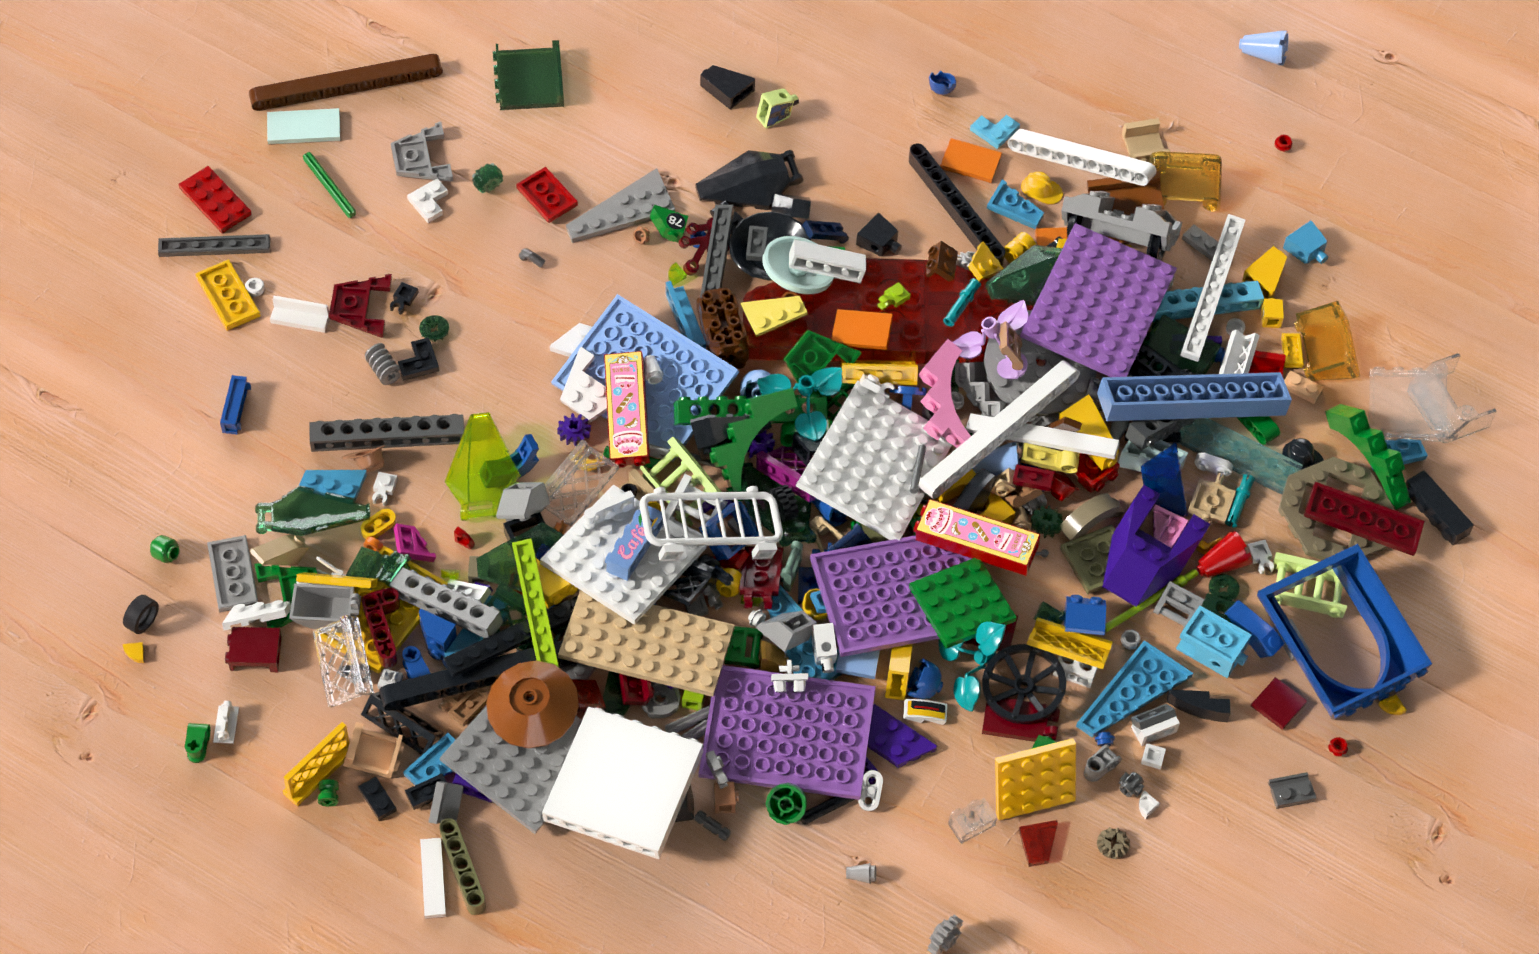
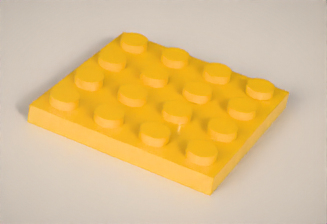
(1035, 779)

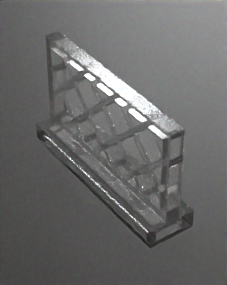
(567, 470)
(354, 657)

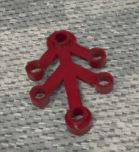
(702, 241)

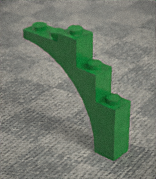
(742, 432)
(1372, 444)

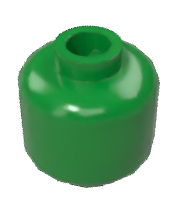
(164, 549)

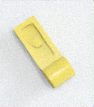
(1049, 458)

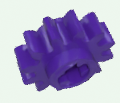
(573, 429)
(761, 442)

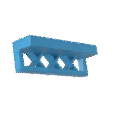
(684, 314)

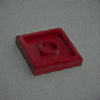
(1279, 703)

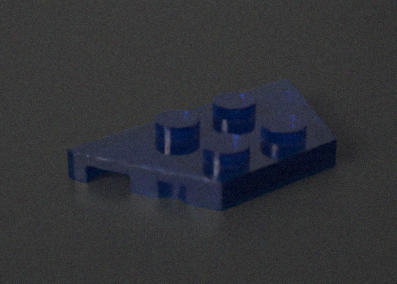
(1165, 477)

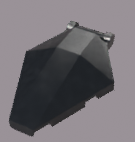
(750, 179)

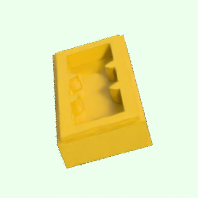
(1292, 349)

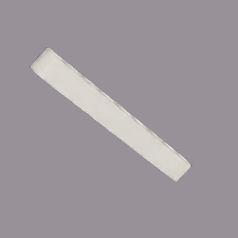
(1082, 157)

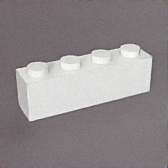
(827, 261)

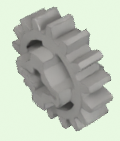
(945, 935)

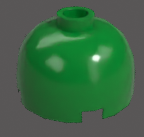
(786, 803)

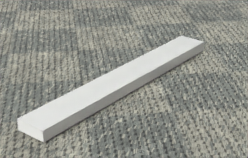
(1054, 438)

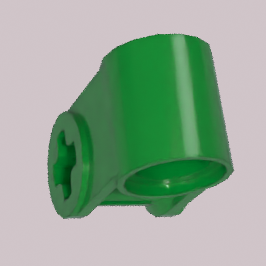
(197, 741)

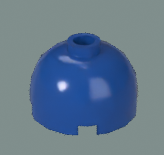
(925, 681)

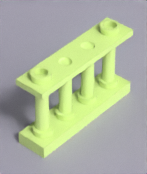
(688, 463)
(1294, 564)

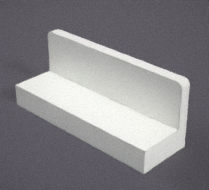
(300, 314)

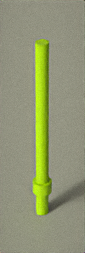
(1181, 581)

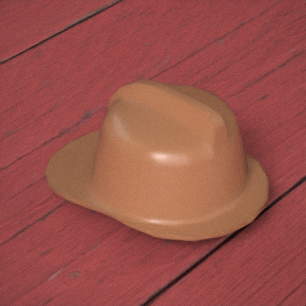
(368, 459)

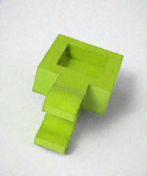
(894, 295)

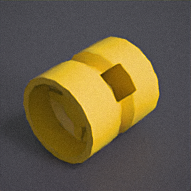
(1018, 246)

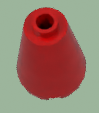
(1225, 556)

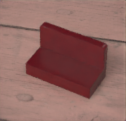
(1033, 477)

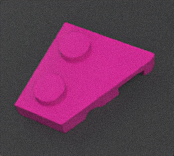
(410, 542)

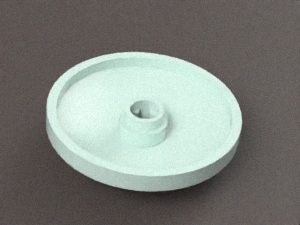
(798, 281)

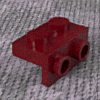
(635, 690)

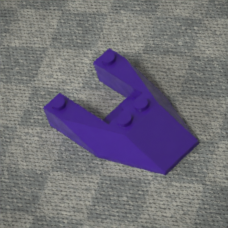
(1140, 563)

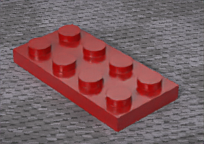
(215, 199)

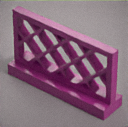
(779, 470)

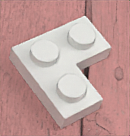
(425, 197)

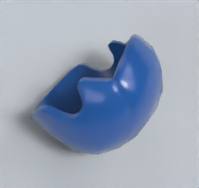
(942, 83)

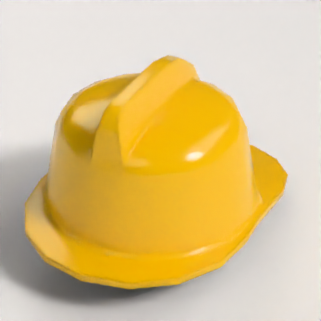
(1041, 188)

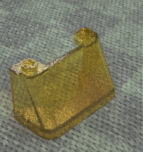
(1190, 177)
(1327, 343)

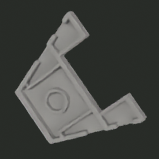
(413, 159)

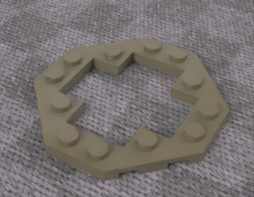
(1303, 527)

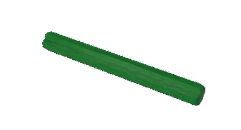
(329, 185)

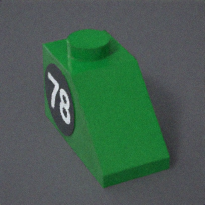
(669, 223)

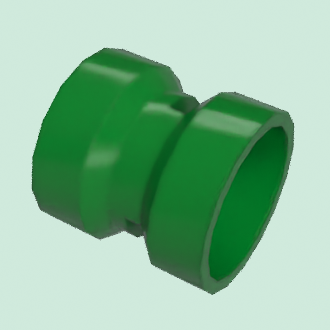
(328, 792)

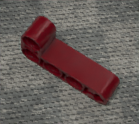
(380, 630)

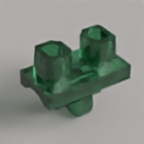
(391, 566)

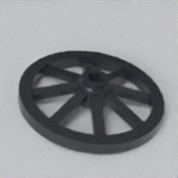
(1026, 680)

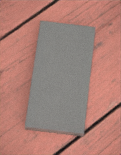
(232, 572)

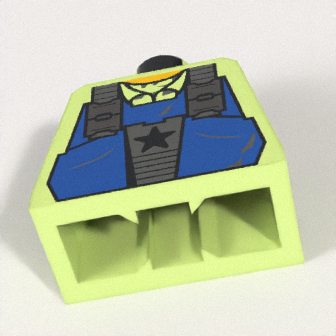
(775, 107)

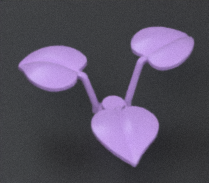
(971, 342)

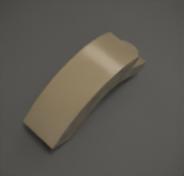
(1090, 514)

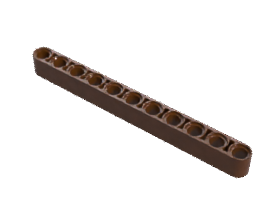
(345, 82)

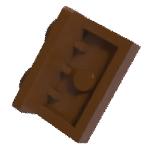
(942, 261)

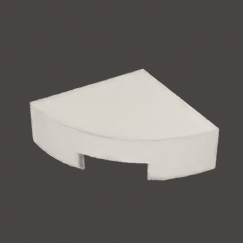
(1147, 804)

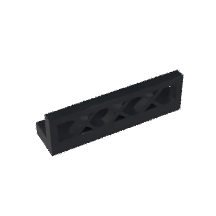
(407, 719)

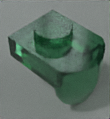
(1049, 613)

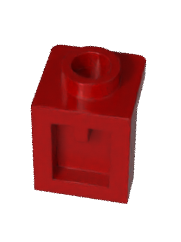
(735, 561)

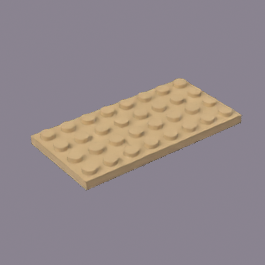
(659, 648)

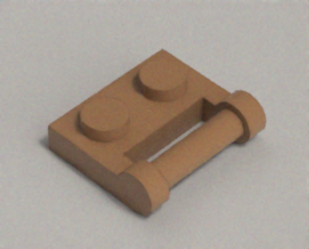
(1011, 345)
(1022, 495)

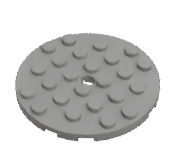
(1011, 389)

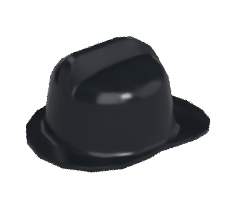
(1303, 452)

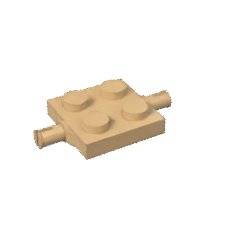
(1212, 500)

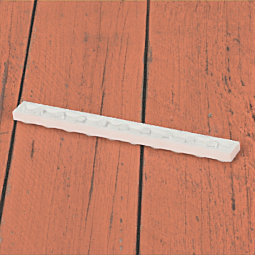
(1212, 288)

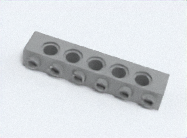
(447, 603)

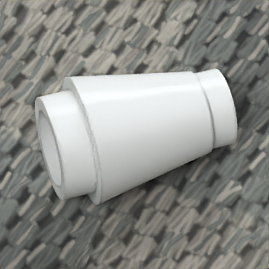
(653, 372)

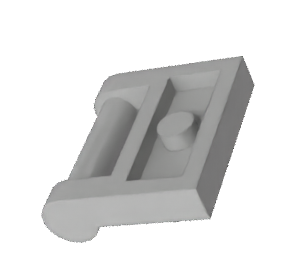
(1180, 599)

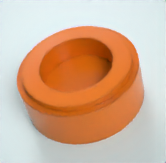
(373, 544)

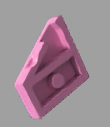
(1167, 526)

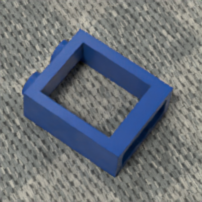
(724, 552)

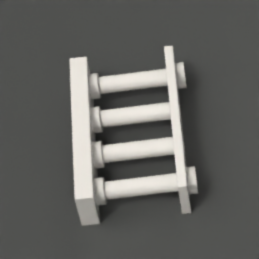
(687, 487)

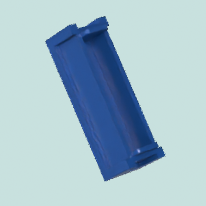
(234, 404)

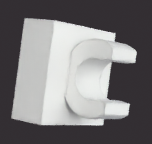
(388, 677)

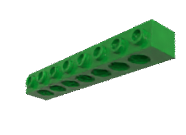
(683, 406)

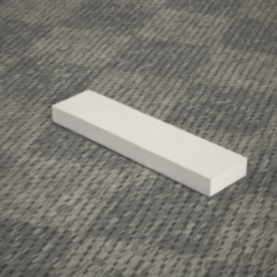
(433, 878)

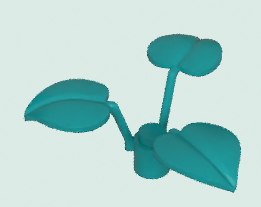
(828, 383)
(968, 689)

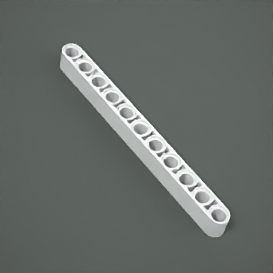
(998, 429)

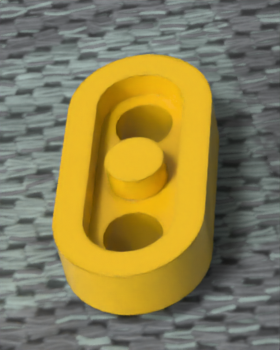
(377, 525)

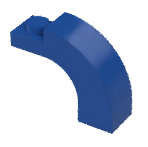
(525, 455)

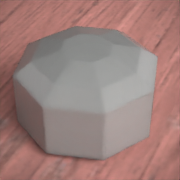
(1130, 639)

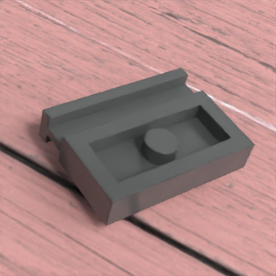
(1292, 790)

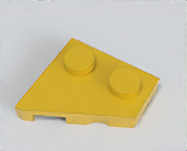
(984, 263)

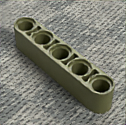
(462, 875)

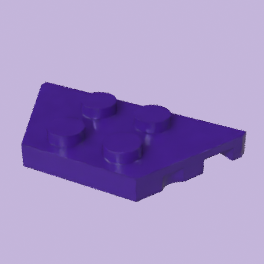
(895, 739)

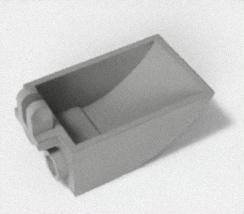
(323, 604)

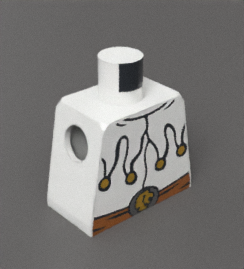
(824, 646)

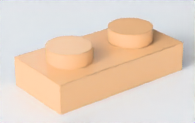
(1303, 387)

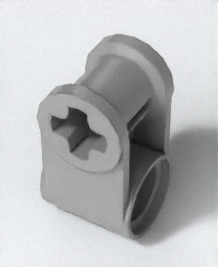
(1103, 761)

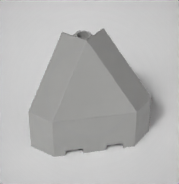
(974, 381)

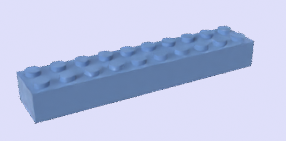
(1193, 396)

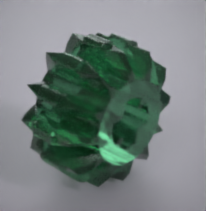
(487, 178)
(1047, 521)

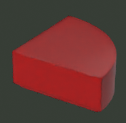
(463, 538)

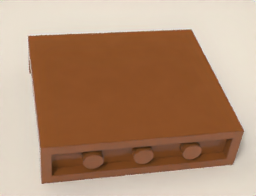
(1129, 195)

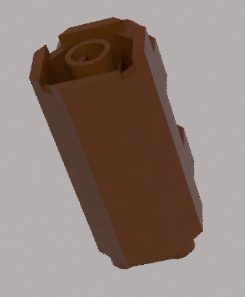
(722, 326)

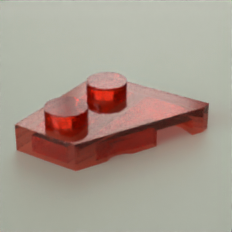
(1038, 841)

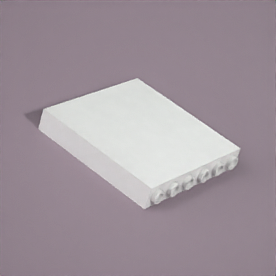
(623, 782)

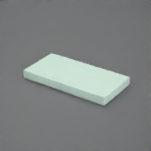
(303, 126)

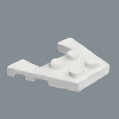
(582, 391)

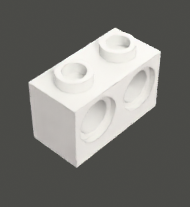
(1075, 672)

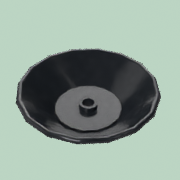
(778, 226)

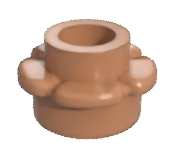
(637, 235)

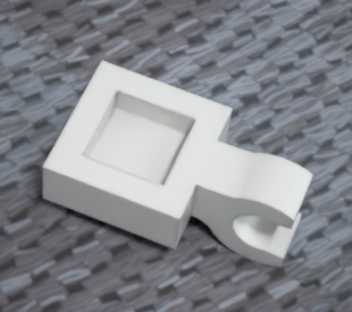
(872, 383)

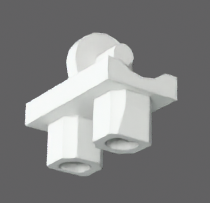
(779, 680)

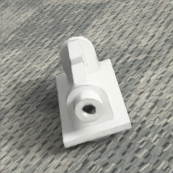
(226, 723)

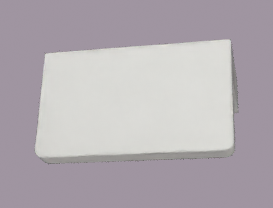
(1156, 731)

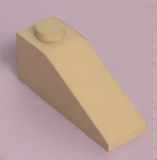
(281, 551)

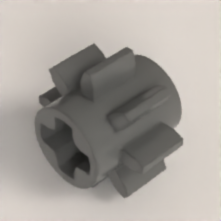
(1131, 784)

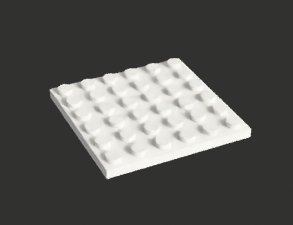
(582, 555)

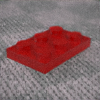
(547, 194)

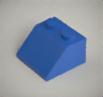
(1085, 615)
(436, 633)

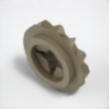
(1118, 850)

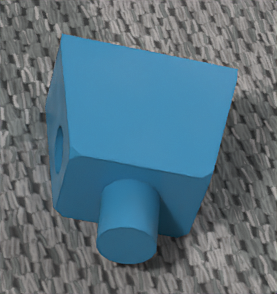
(1307, 244)

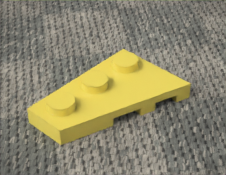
(773, 313)

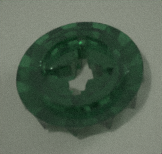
(432, 322)
(1224, 580)

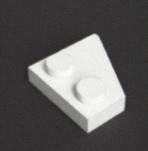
(569, 341)

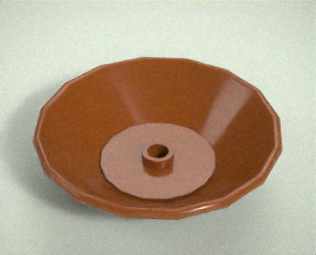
(536, 721)

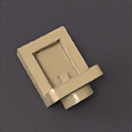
(1003, 483)

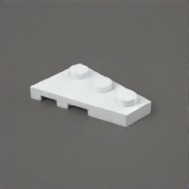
(259, 610)

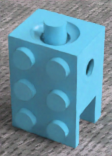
(1214, 642)

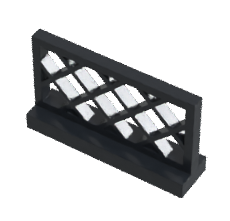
(695, 572)

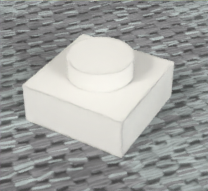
(1153, 756)

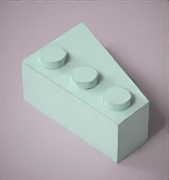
(1133, 458)

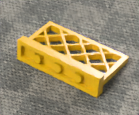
(886, 371)
(1072, 645)
(317, 765)

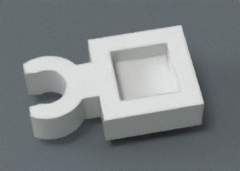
(384, 486)
(1261, 554)

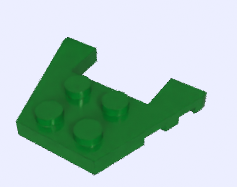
(814, 353)
(287, 579)

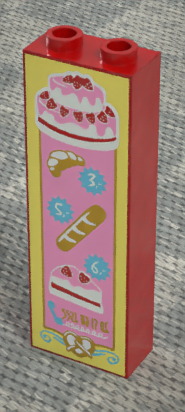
(627, 409)
(977, 537)

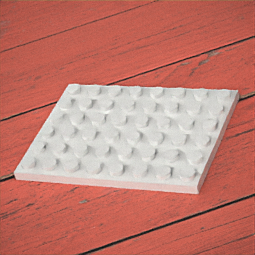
(870, 462)

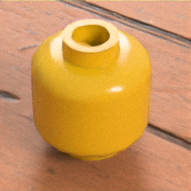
(733, 589)

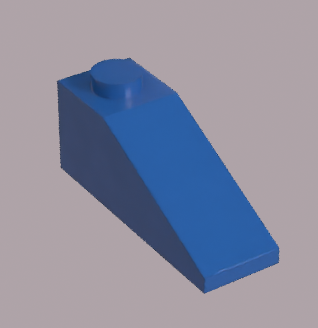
(1263, 638)

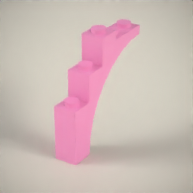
(938, 375)

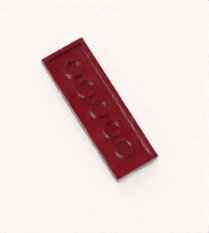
(1364, 518)

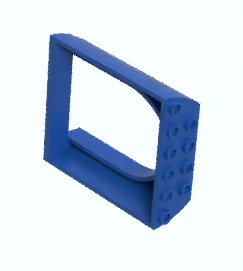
(1400, 651)

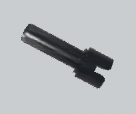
(721, 575)

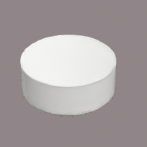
(255, 287)
(1235, 324)

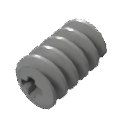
(382, 364)

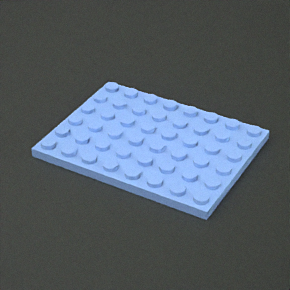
(685, 365)

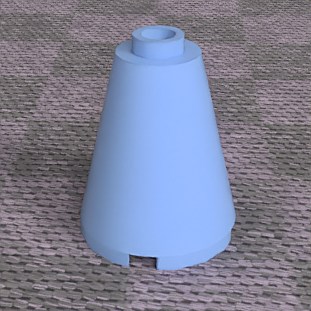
(1266, 46)
(1000, 459)

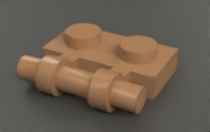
(466, 707)

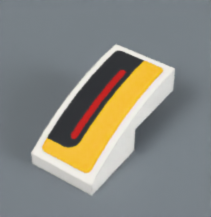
(921, 710)

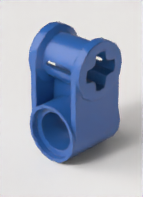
(416, 666)

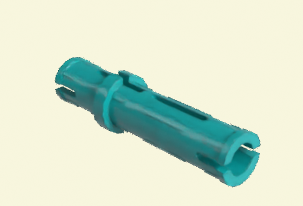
(966, 296)
(1242, 494)

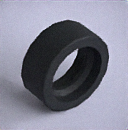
(140, 614)

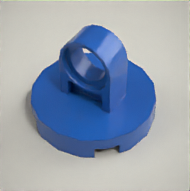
(908, 393)

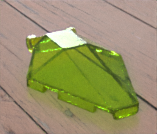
(481, 468)

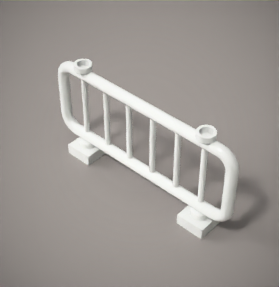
(673, 547)

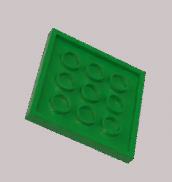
(960, 601)

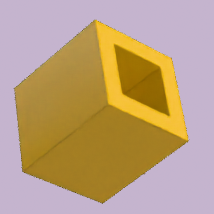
(1272, 313)

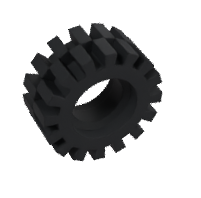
(786, 502)

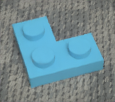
(995, 134)

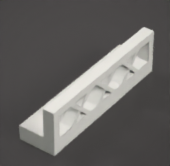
(1237, 351)

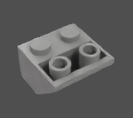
(522, 501)
(788, 629)

